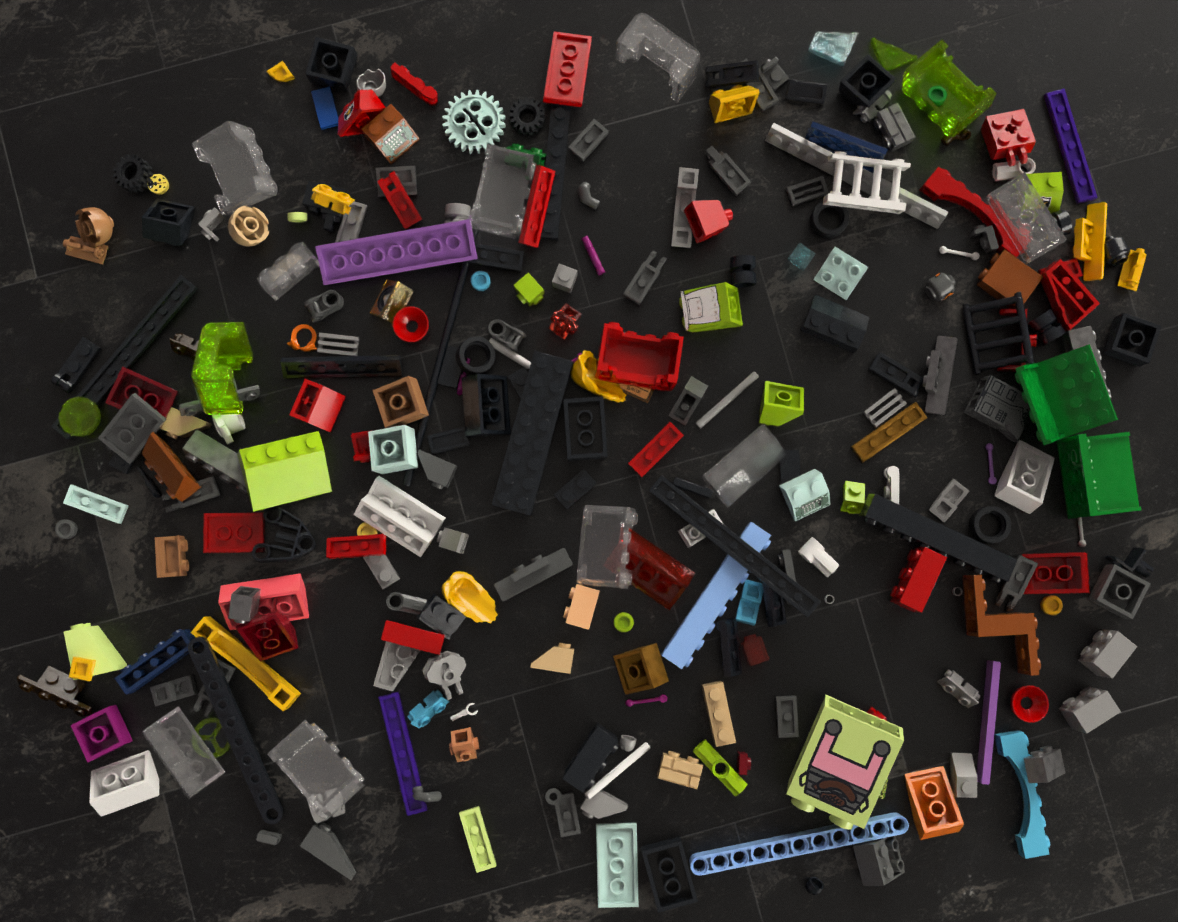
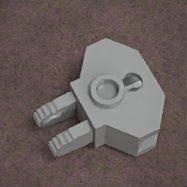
(445, 671)

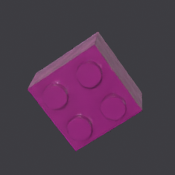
(101, 733)

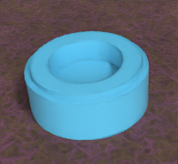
(480, 281)

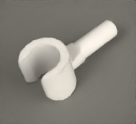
(463, 713)

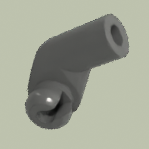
(585, 196)

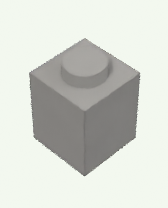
(564, 278)

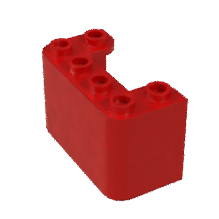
(638, 358)

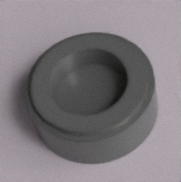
(66, 529)

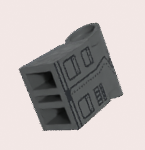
(999, 407)

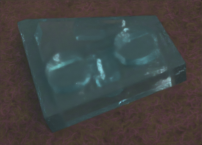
(832, 46)

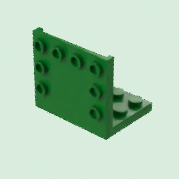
(1065, 394)
(1097, 475)

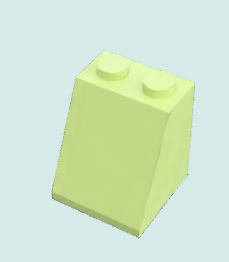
(93, 644)

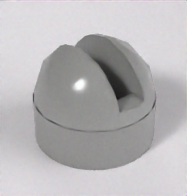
(627, 742)

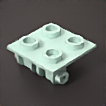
(840, 273)

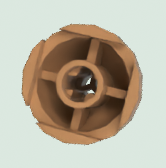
(94, 226)

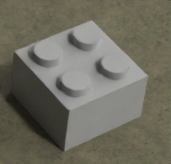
(1107, 653)
(1089, 709)

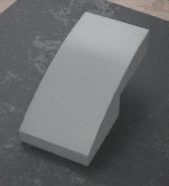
(948, 500)

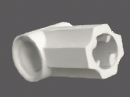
(1002, 171)
(814, 553)

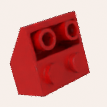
(317, 405)

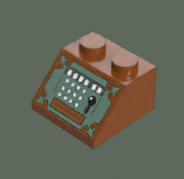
(390, 134)

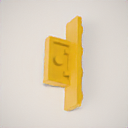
(1090, 241)

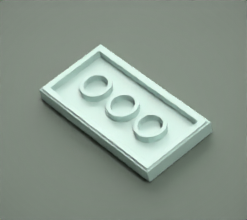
(617, 865)

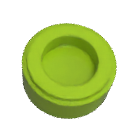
(623, 622)

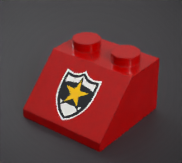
(359, 113)

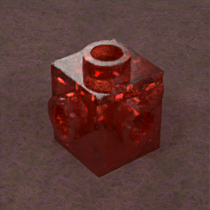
(565, 321)

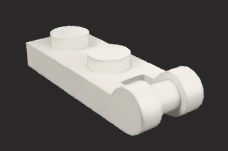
(891, 491)

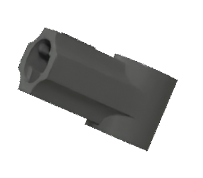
(409, 603)

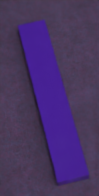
(1070, 146)
(401, 751)

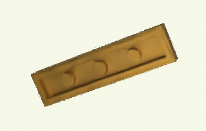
(889, 432)

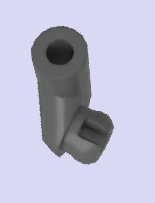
(419, 795)

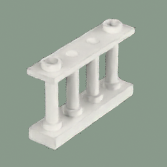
(854, 199)

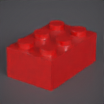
(917, 579)

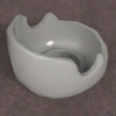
(372, 80)

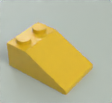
(733, 102)

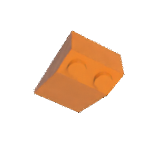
(933, 803)

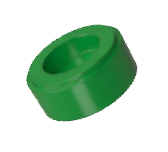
(937, 95)

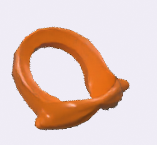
(294, 342)

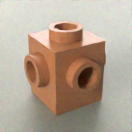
(463, 744)

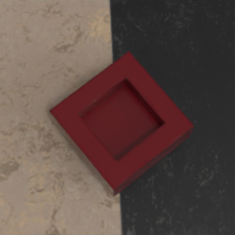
(743, 763)

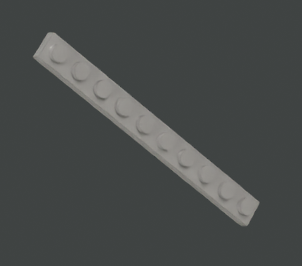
(819, 156)

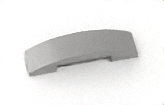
(685, 195)

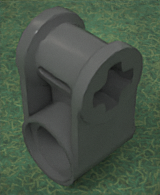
(320, 307)
(507, 335)

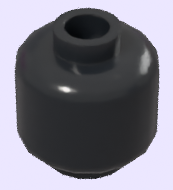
(1116, 250)

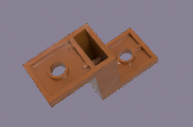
(1001, 624)

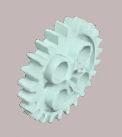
(459, 131)

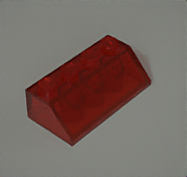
(656, 571)

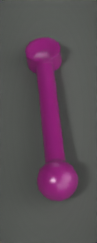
(663, 698)

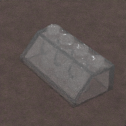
(744, 465)
(183, 752)

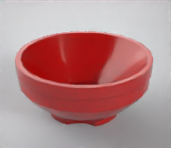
(407, 315)
(1039, 703)

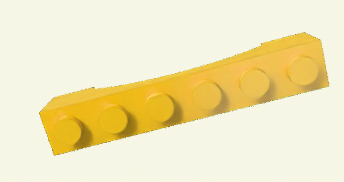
(268, 680)

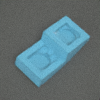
(749, 602)

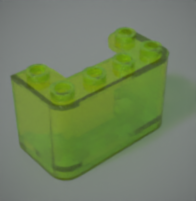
(964, 99)
(219, 352)

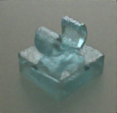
(801, 256)

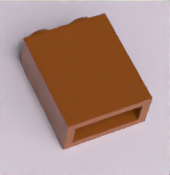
(1008, 276)

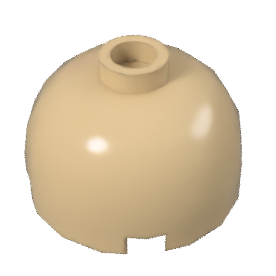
(248, 226)

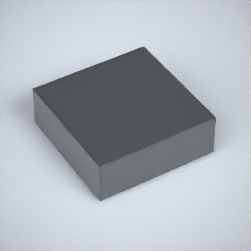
(269, 837)

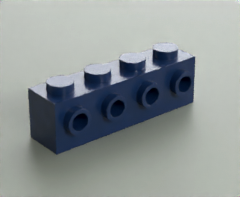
(156, 662)

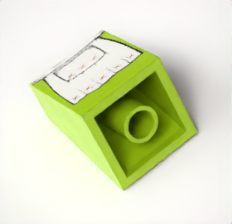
(711, 308)

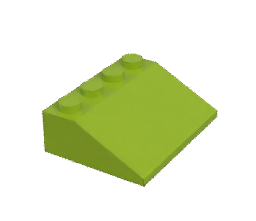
(285, 471)

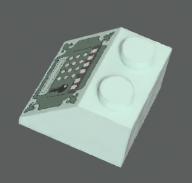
(806, 494)

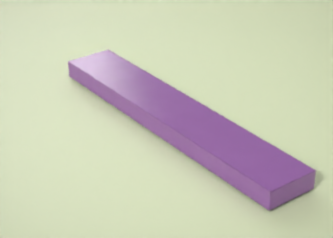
(988, 722)

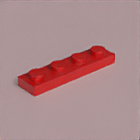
(537, 206)

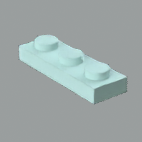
(95, 504)

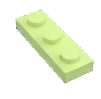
(477, 839)

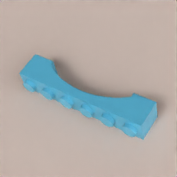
(1031, 838)

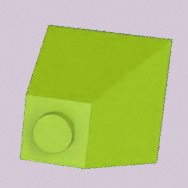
(780, 403)

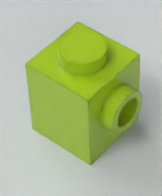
(529, 290)

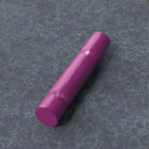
(593, 255)

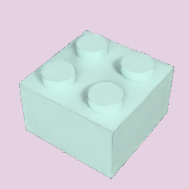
(393, 449)

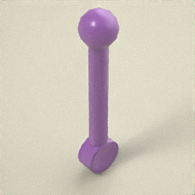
(991, 480)

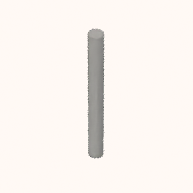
(727, 399)

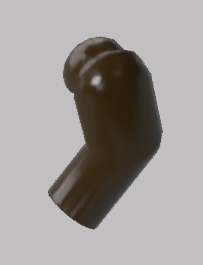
(965, 134)

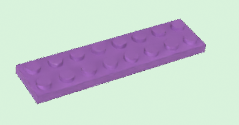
(396, 252)

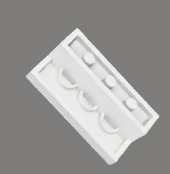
(399, 516)

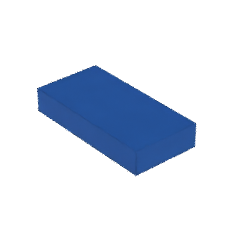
(325, 108)

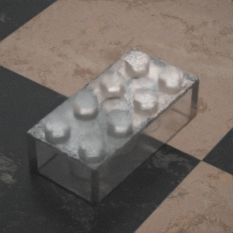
(1025, 218)

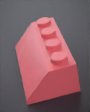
(278, 594)

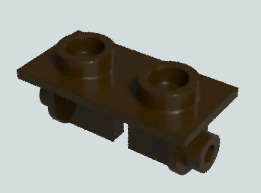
(183, 345)

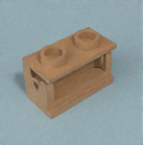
(171, 556)

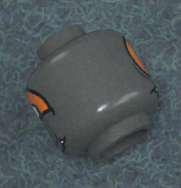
(940, 287)

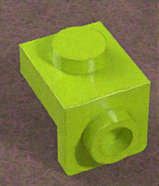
(853, 497)

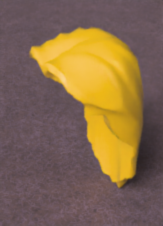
(584, 375)
(469, 597)

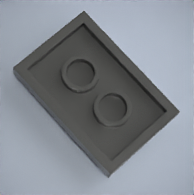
(131, 428)

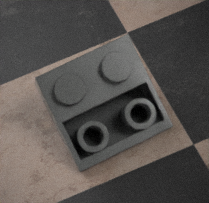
(879, 861)

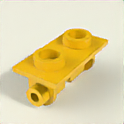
(340, 200)
(1132, 270)

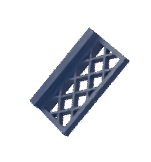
(838, 141)

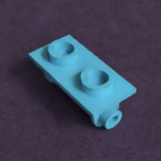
(435, 704)

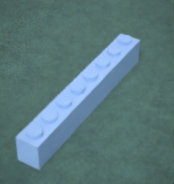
(712, 601)

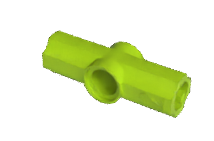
(729, 776)

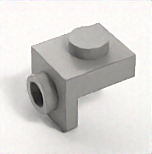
(210, 221)

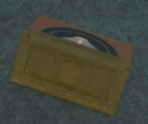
(390, 300)

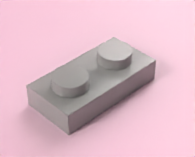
(382, 570)

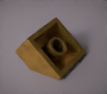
(641, 669)

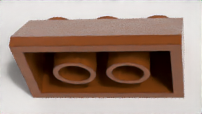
(169, 468)

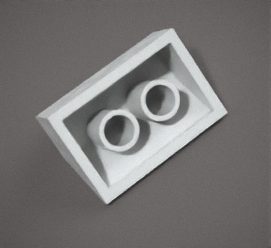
(123, 783)

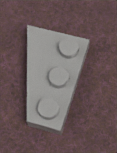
(393, 665)

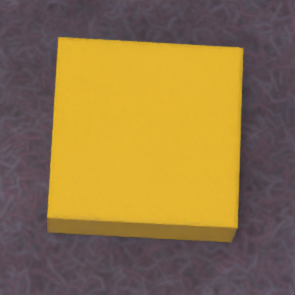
(82, 668)

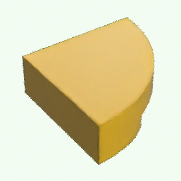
(280, 72)

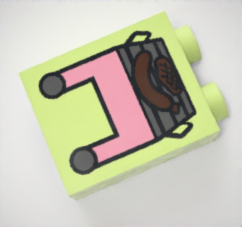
(844, 763)

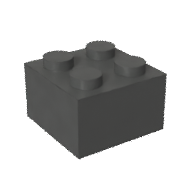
(1119, 591)

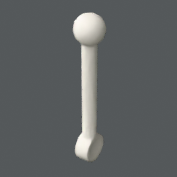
(974, 256)

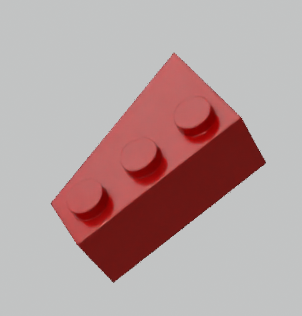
(1066, 294)

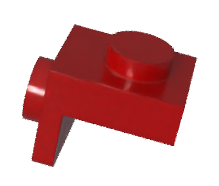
(361, 446)

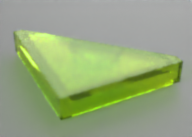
(890, 55)

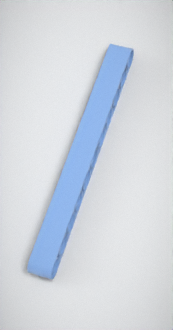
(788, 840)

